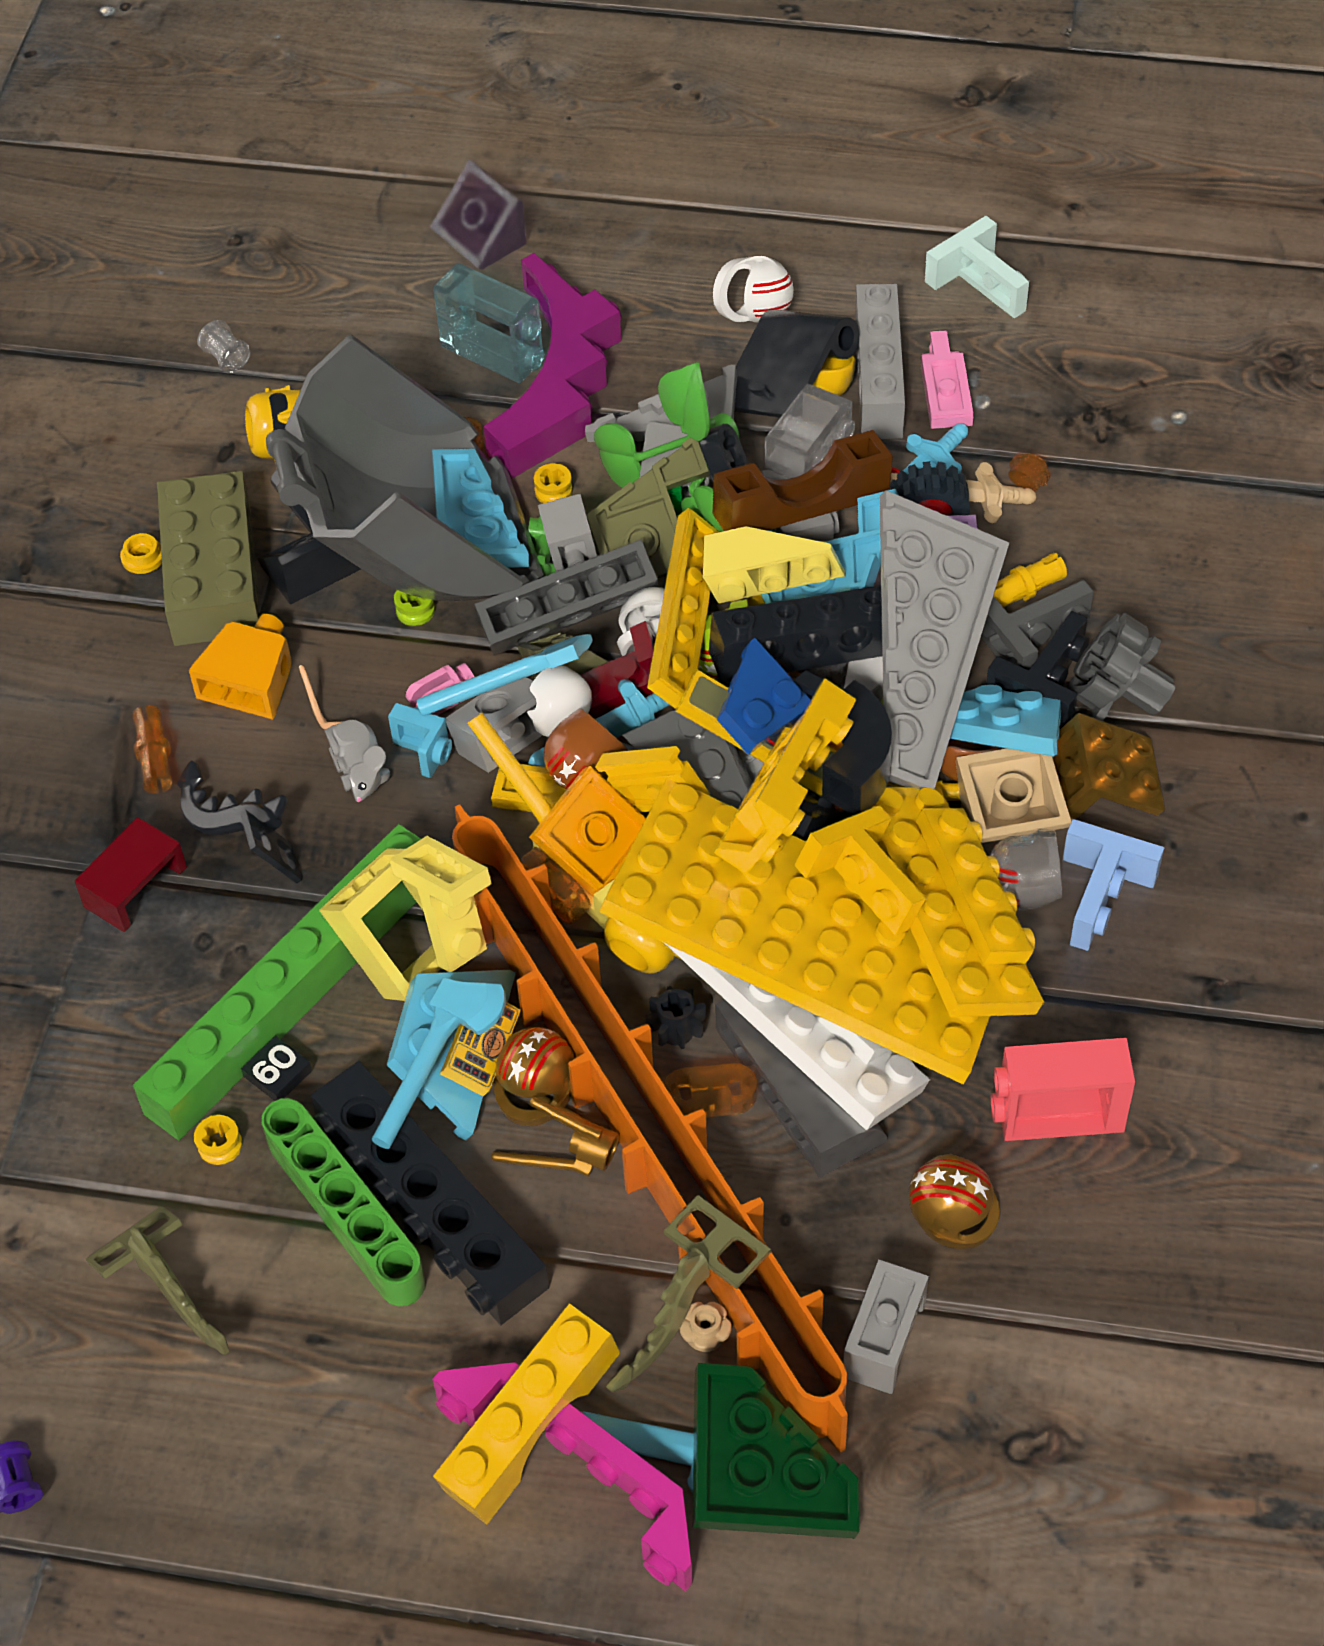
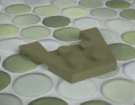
(645, 509)

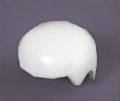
(557, 696)

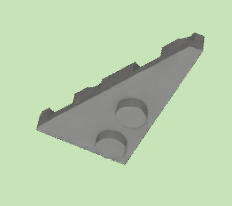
(719, 395)

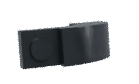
(861, 767)

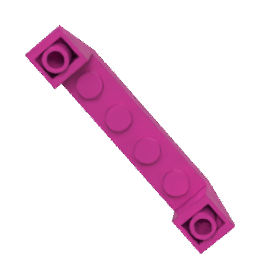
(665, 1546)

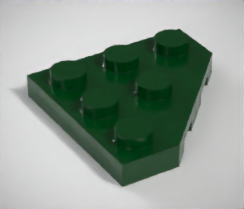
(762, 1463)

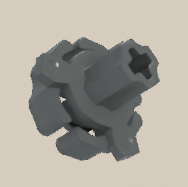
(1119, 666)

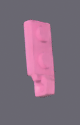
(945, 384)

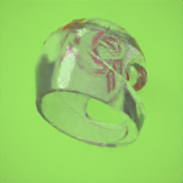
(1030, 868)

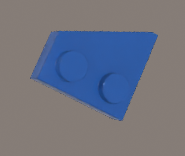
(760, 699)

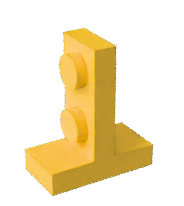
(855, 853)

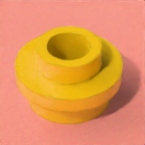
(141, 554)

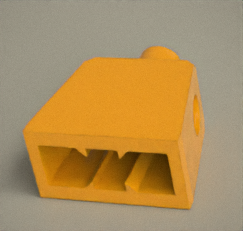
(244, 667)

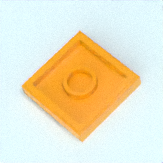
(589, 830)

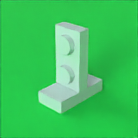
(973, 258)

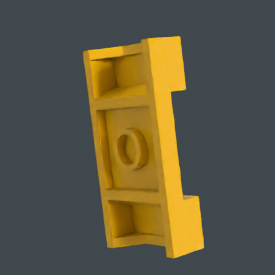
(775, 795)

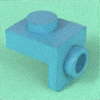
(422, 734)

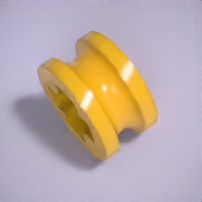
(552, 474)
(218, 1154)

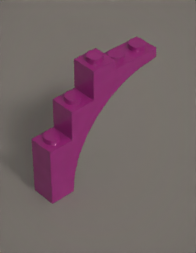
(557, 402)

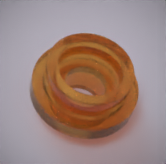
(1028, 471)

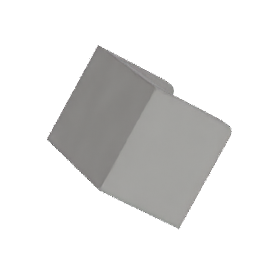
(884, 1325)

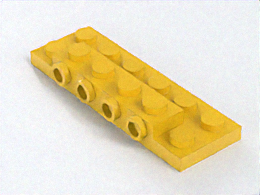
(967, 920)

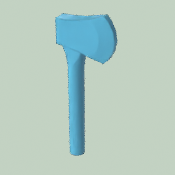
(549, 658)
(454, 1003)

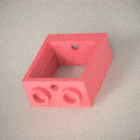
(1063, 1089)

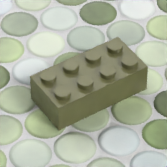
(207, 556)

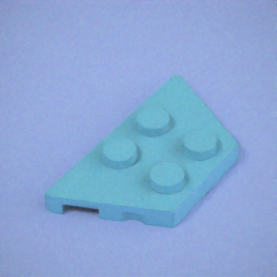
(1009, 720)
(413, 1027)

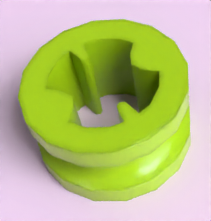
(413, 615)

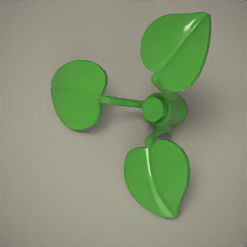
(685, 405)

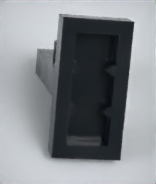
(1049, 669)

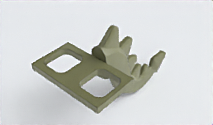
(153, 1264)
(691, 1273)

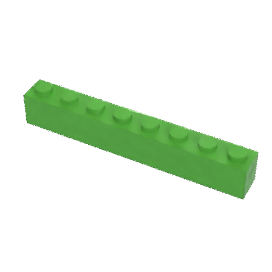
(261, 1005)

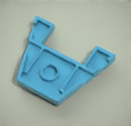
(857, 554)

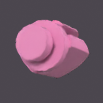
(437, 681)

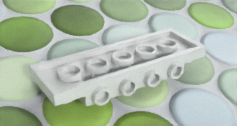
(851, 1069)

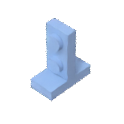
(1113, 860)

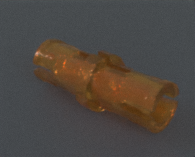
(152, 749)

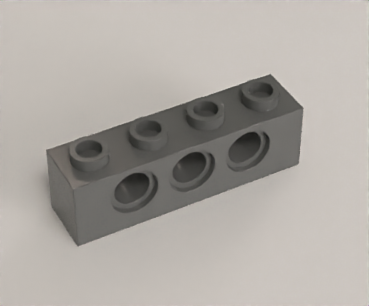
(565, 597)

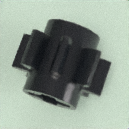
(676, 1017)

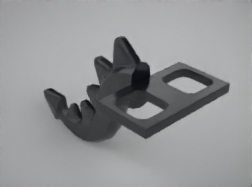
(251, 815)

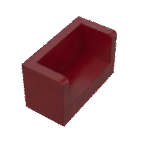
(125, 869)

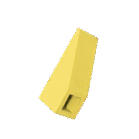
(760, 561)

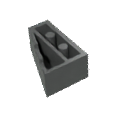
(710, 756)

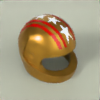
(533, 1066)
(951, 1197)

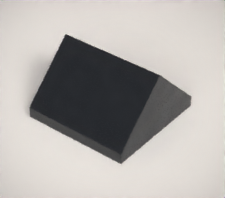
(305, 567)

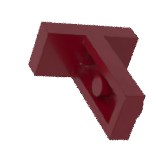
(632, 666)

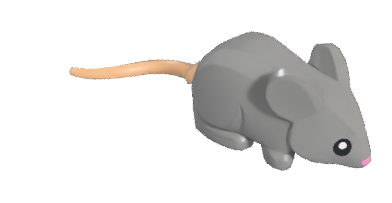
(352, 750)

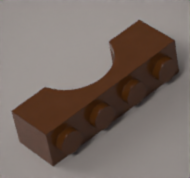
(849, 470)

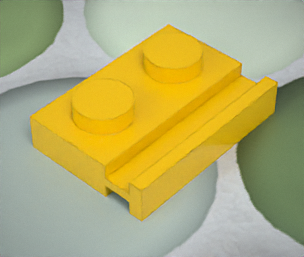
(641, 773)

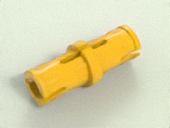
(1026, 581)

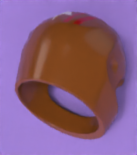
(576, 745)

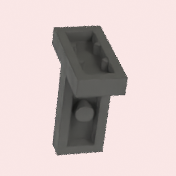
(1020, 632)

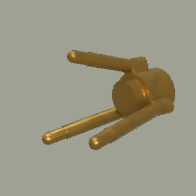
(590, 1143)

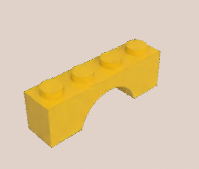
(494, 1451)

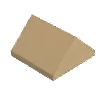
(1011, 793)

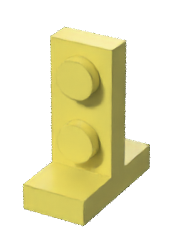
(447, 892)

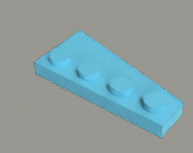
(471, 508)

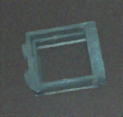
(467, 291)

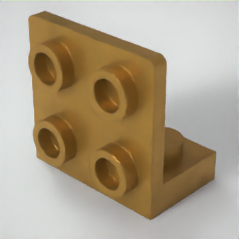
(1106, 763)

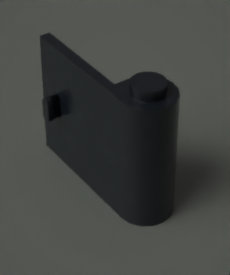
(787, 355)

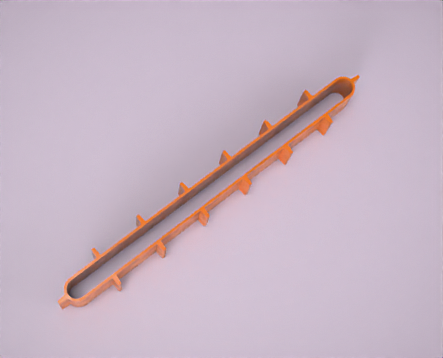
(484, 843)

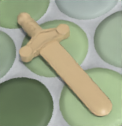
(992, 493)

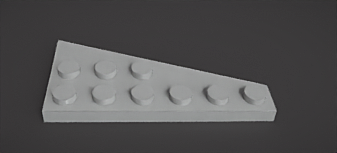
(934, 609)

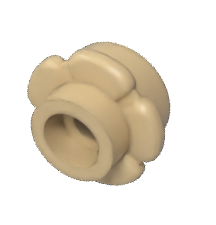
(706, 1338)

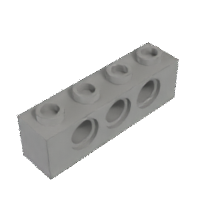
(879, 360)

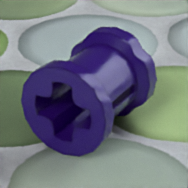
(23, 1484)

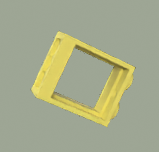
(345, 916)

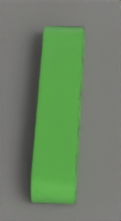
(346, 1221)

